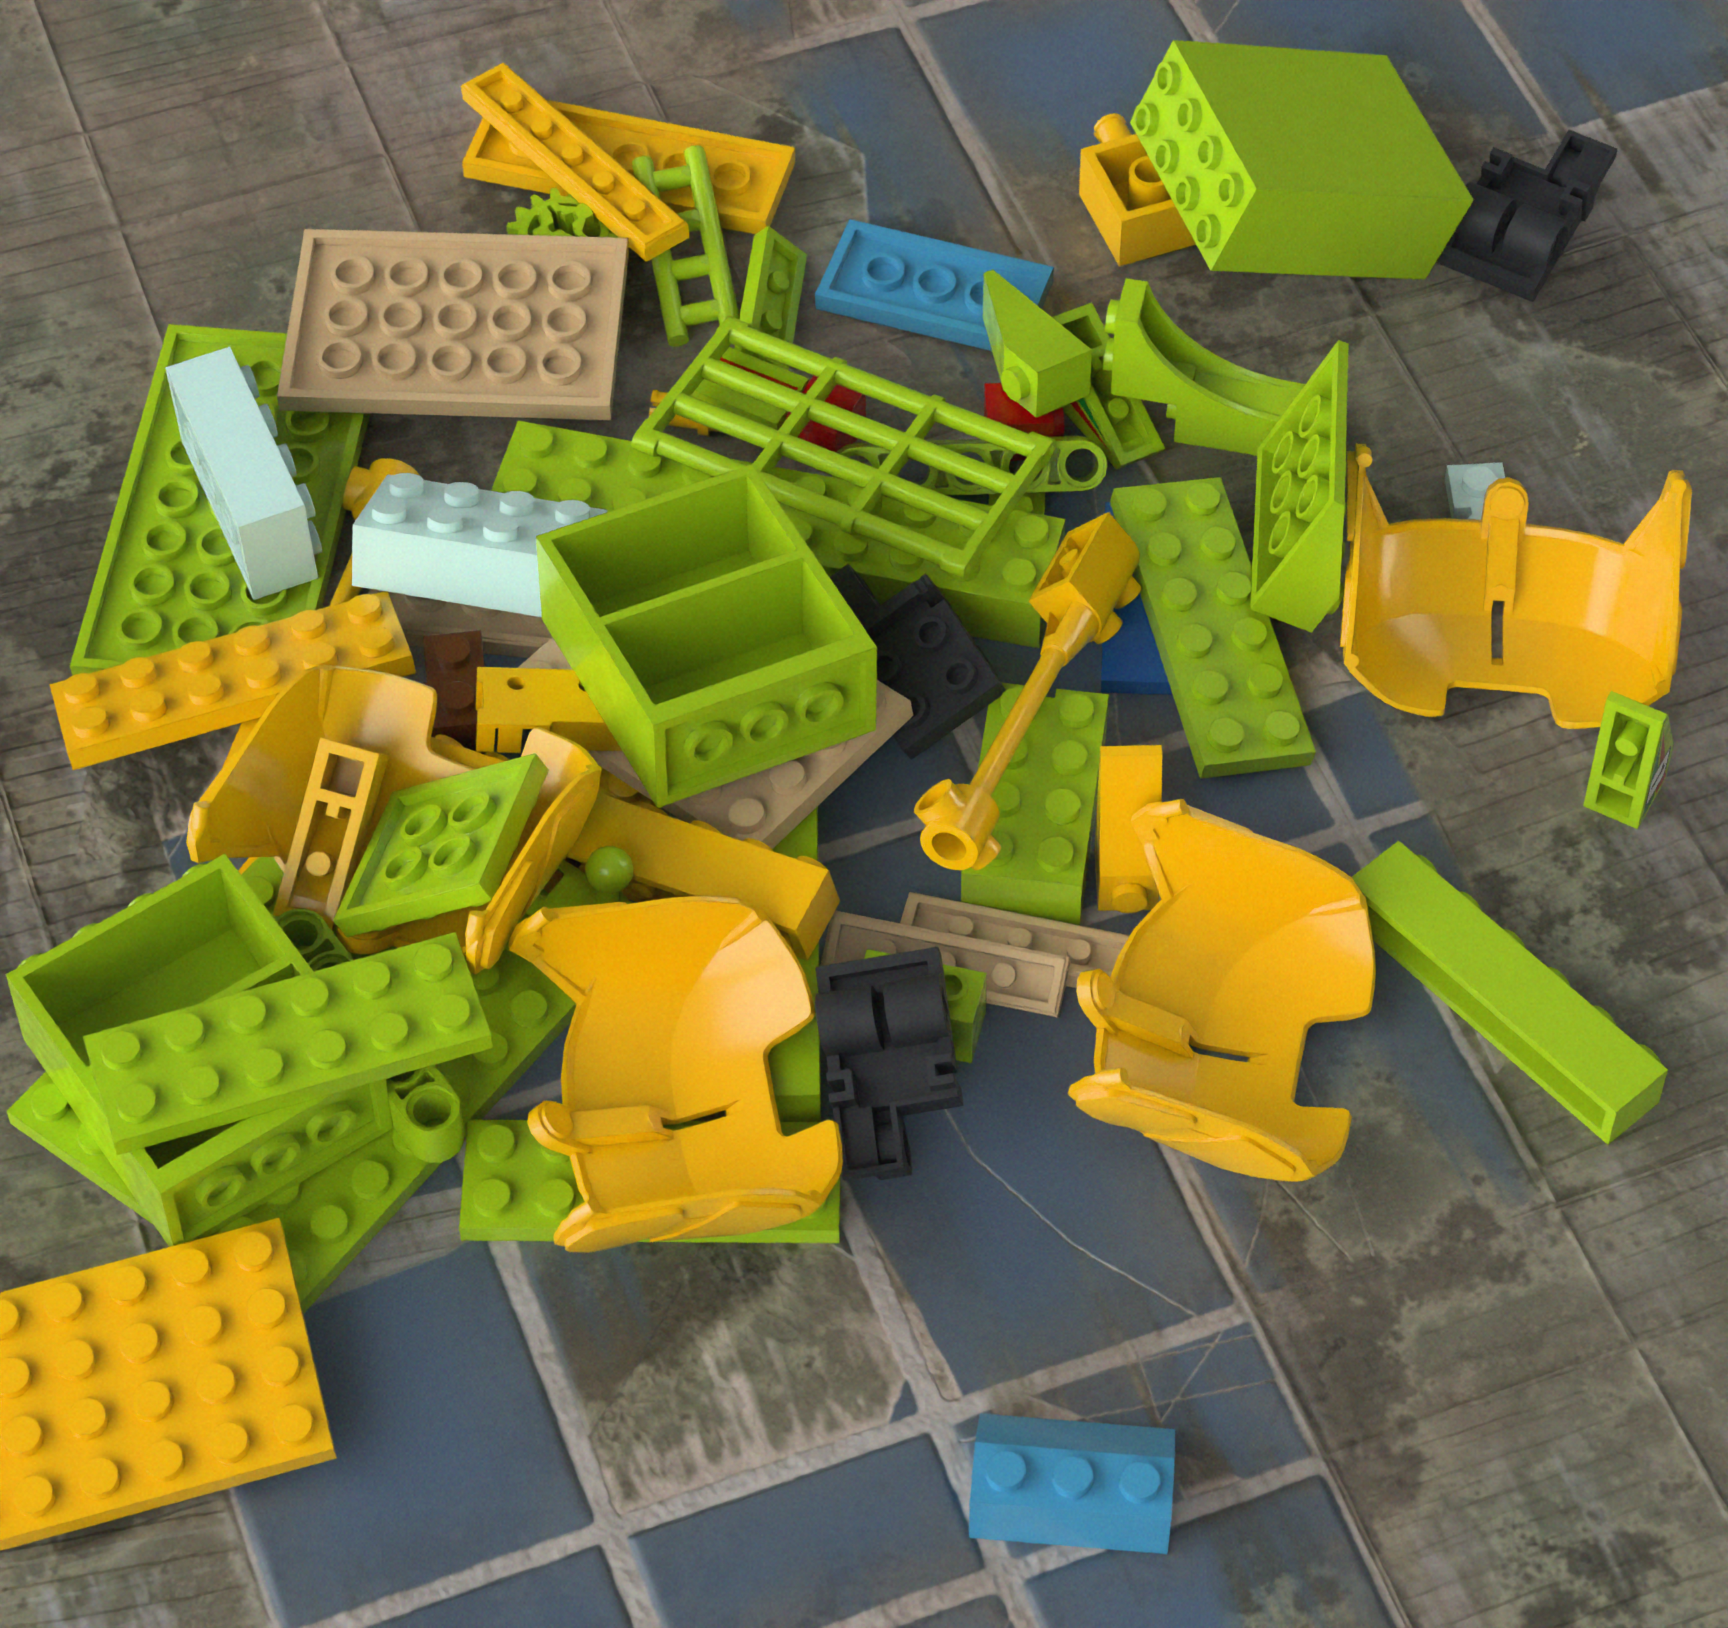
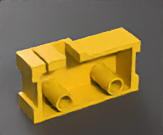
(534, 699)

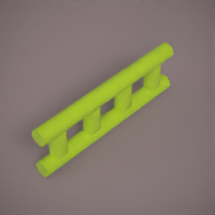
(712, 263)

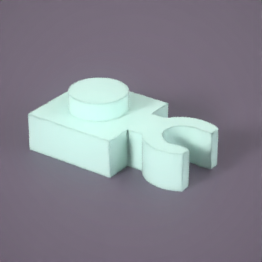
(1467, 486)

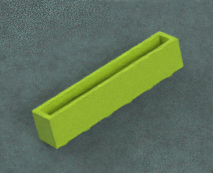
(1509, 994)

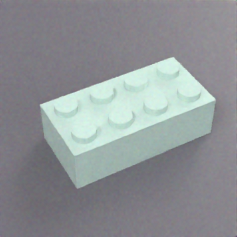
(245, 472)
(456, 542)

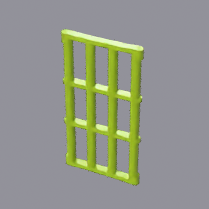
(876, 482)

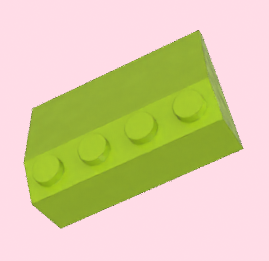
(1303, 502)

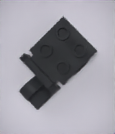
(1526, 214)
(923, 657)
(886, 1054)

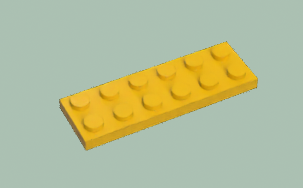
(744, 172)
(221, 678)

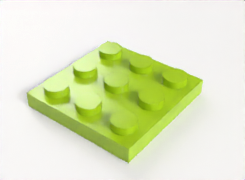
(441, 846)

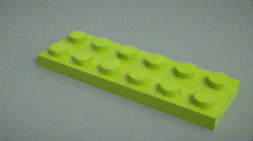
(1212, 646)
(287, 1042)
(524, 1190)

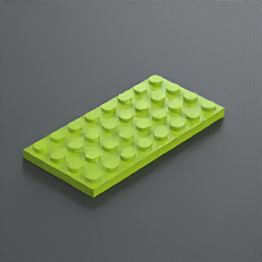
(165, 557)

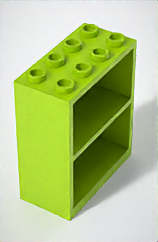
(1299, 161)
(707, 634)
(161, 955)

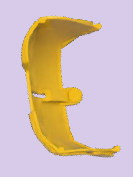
(1575, 605)
(262, 787)
(1239, 964)
(664, 1031)

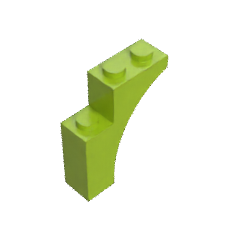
(1207, 395)

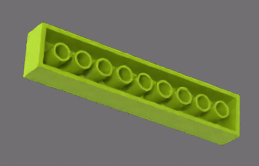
(989, 602)

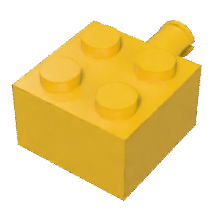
(1128, 196)

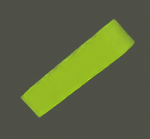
(1050, 479)
(411, 1101)

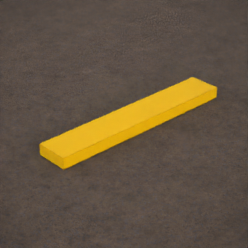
(575, 161)

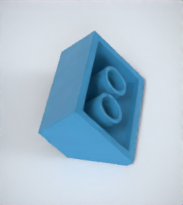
(1072, 1483)

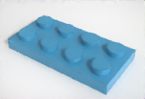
(920, 282)

